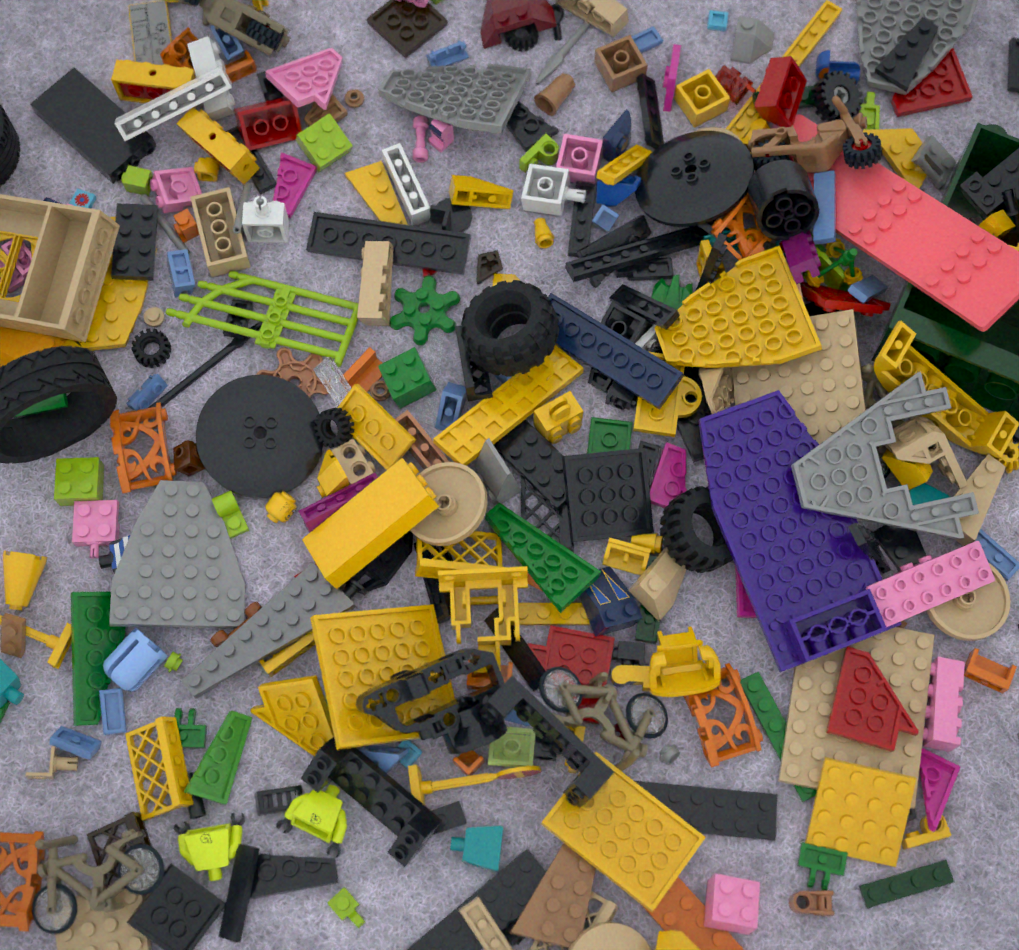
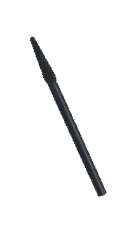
(235, 343)

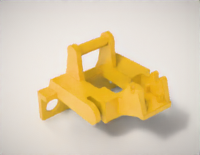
(507, 581)

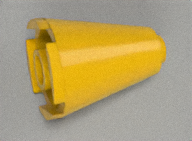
(21, 577)

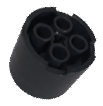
(783, 199)

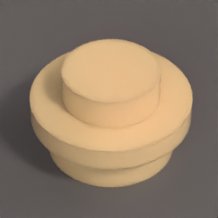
(154, 317)

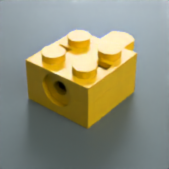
(558, 418)

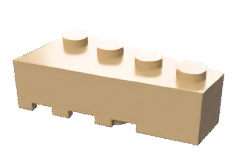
(604, 14)
(376, 283)
(984, 484)

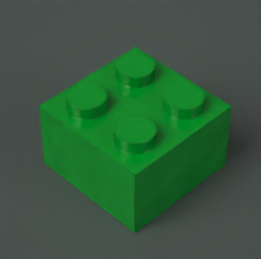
(407, 378)

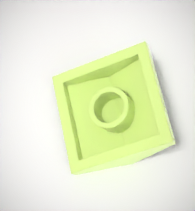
(513, 749)

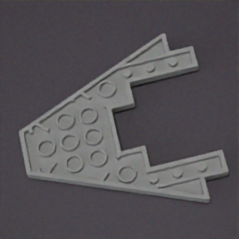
(847, 477)

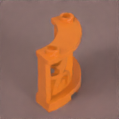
(746, 246)
(124, 422)
(710, 742)
(29, 853)

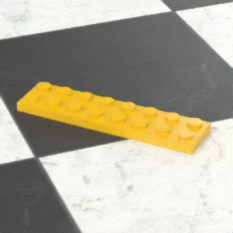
(508, 407)

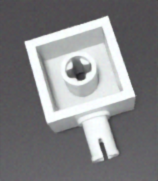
(548, 190)
(265, 221)

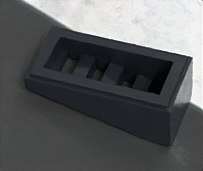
(271, 809)

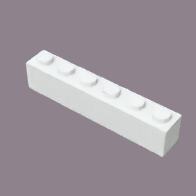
(173, 103)

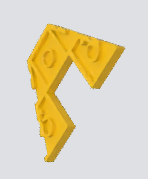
(899, 149)

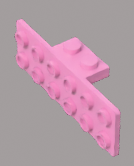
(931, 582)

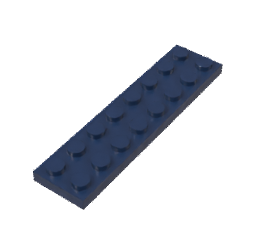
(614, 355)

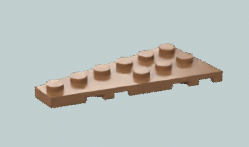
(559, 902)

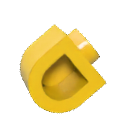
(207, 169)

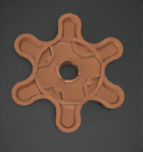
(301, 370)

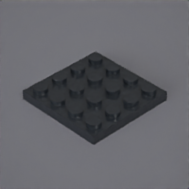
(607, 494)

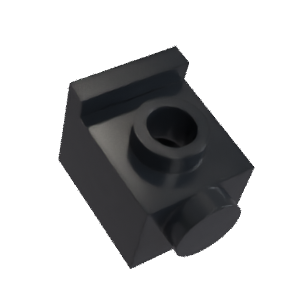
(621, 397)
(629, 653)

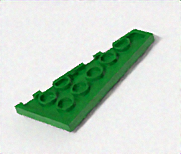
(550, 564)
(91, 645)

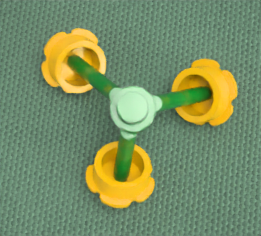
(846, 258)

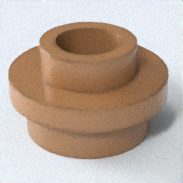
(354, 102)
(379, 385)

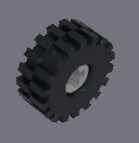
(834, 84)

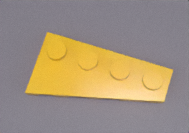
(377, 192)

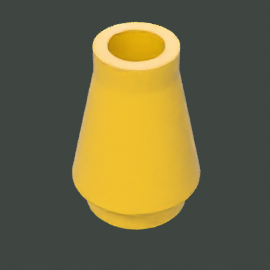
(543, 234)
(650, 541)

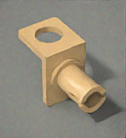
(56, 763)

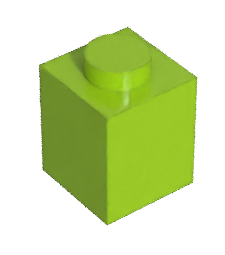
(137, 180)

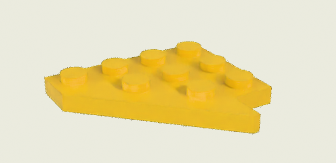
(296, 711)

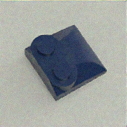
(617, 137)

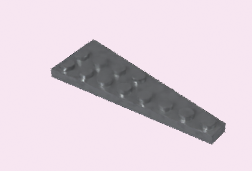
(269, 630)

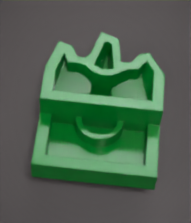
(671, 294)

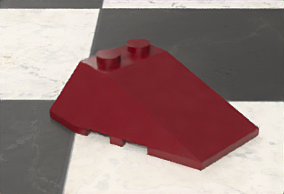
(511, 14)

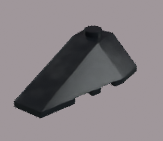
(626, 324)

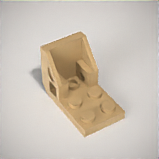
(913, 442)

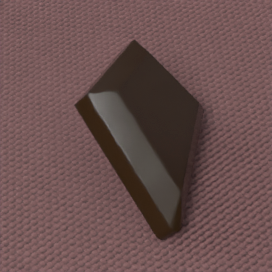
(488, 265)

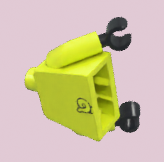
(318, 815)
(210, 846)

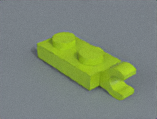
(871, 111)

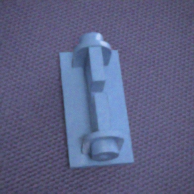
(448, 55)
(150, 391)

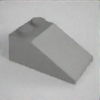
(496, 474)

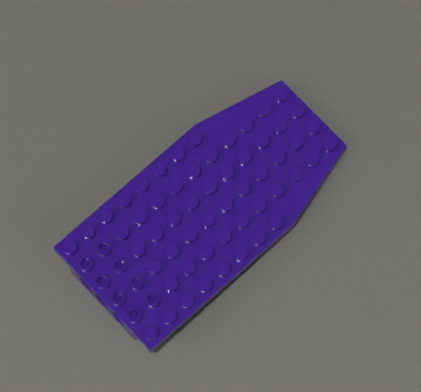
(793, 561)

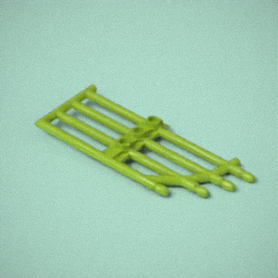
(276, 316)

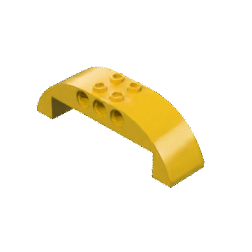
(966, 420)

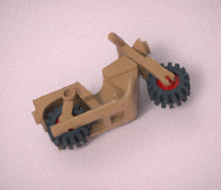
(821, 150)

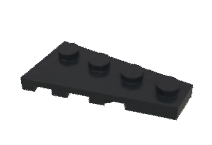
(905, 58)
(289, 874)

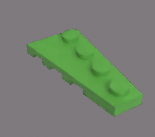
(219, 765)

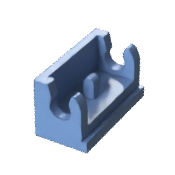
(180, 271)

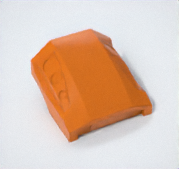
(177, 52)

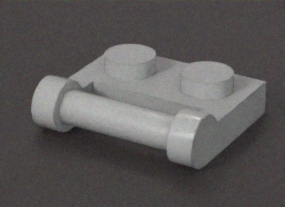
(937, 157)

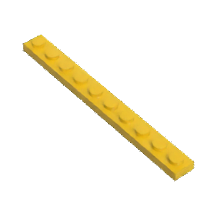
(799, 50)

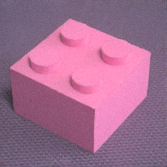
(581, 157)
(732, 904)

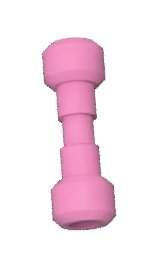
(421, 124)

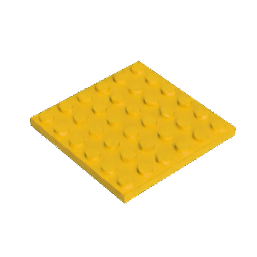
(364, 651)

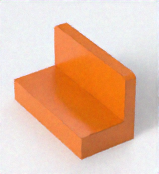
(364, 370)

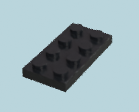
(135, 242)

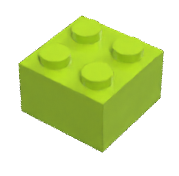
(324, 142)
(78, 480)

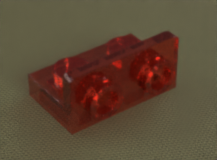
(733, 84)

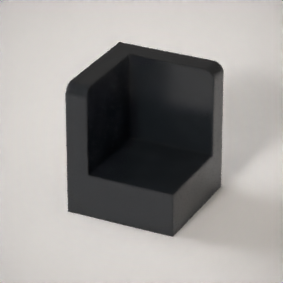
(269, 91)
(439, 218)

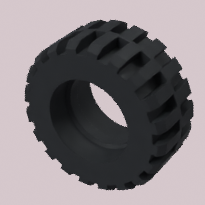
(680, 535)

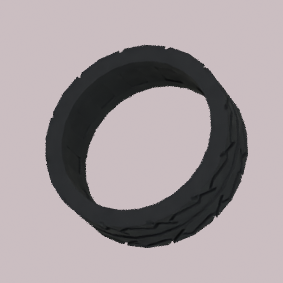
(45, 376)

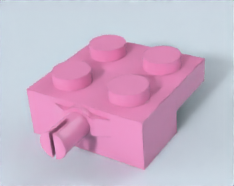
(22, 265)
(95, 524)

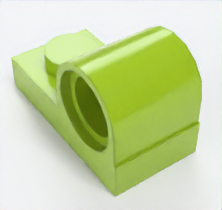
(538, 153)
(231, 514)

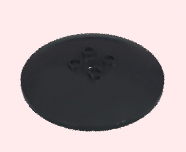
(698, 197)
(252, 464)

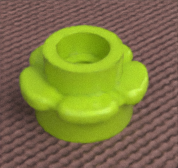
(173, 661)

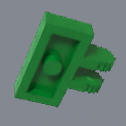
(191, 735)
(823, 860)

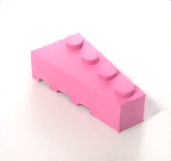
(944, 705)

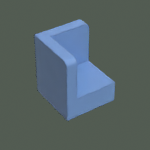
(605, 217)

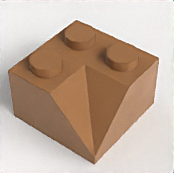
(620, 63)

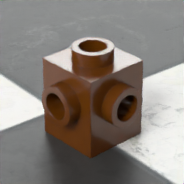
(187, 458)

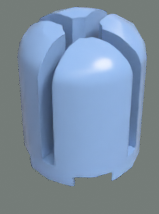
(133, 661)

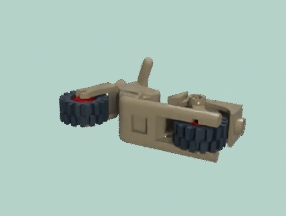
(243, 23)

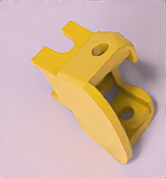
(677, 669)

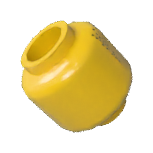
(280, 507)

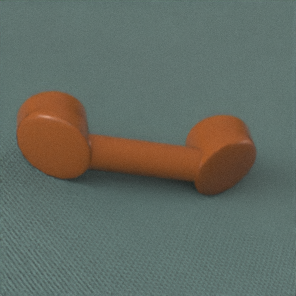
(220, 636)

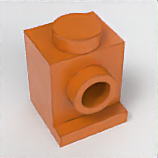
(185, 226)

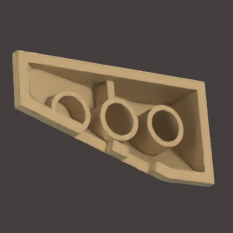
(717, 387)
(659, 585)

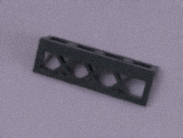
(468, 371)
(440, 600)

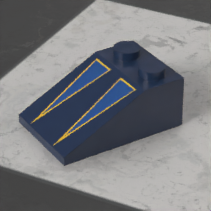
(609, 604)

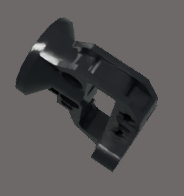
(465, 727)

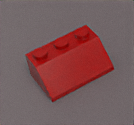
(781, 91)
(268, 123)

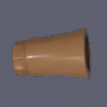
(554, 94)

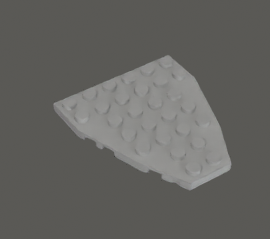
(886, 22)
(459, 97)
(178, 565)

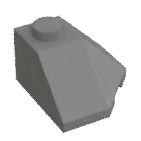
(751, 40)

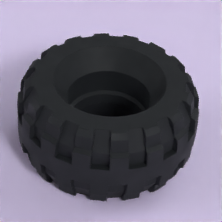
(500, 308)

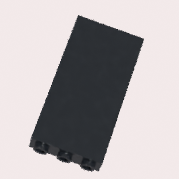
(87, 123)

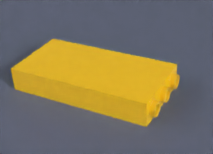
(370, 522)

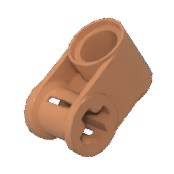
(817, 903)

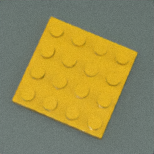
(860, 811)

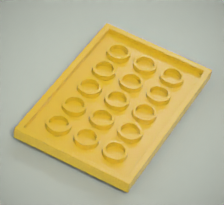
(627, 837)

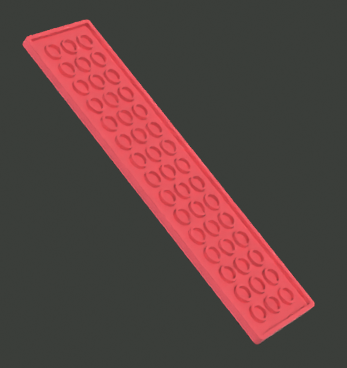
(922, 239)

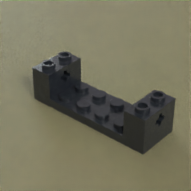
(986, 193)
(547, 726)
(377, 794)

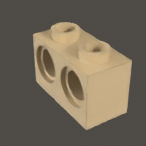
(354, 464)

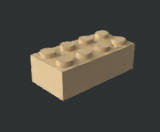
(215, 220)

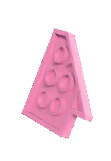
(308, 78)

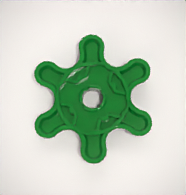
(424, 322)

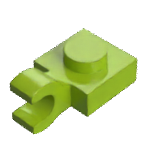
(344, 906)

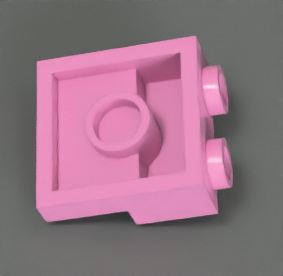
(174, 188)

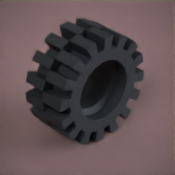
(522, 42)
(143, 340)
(324, 427)

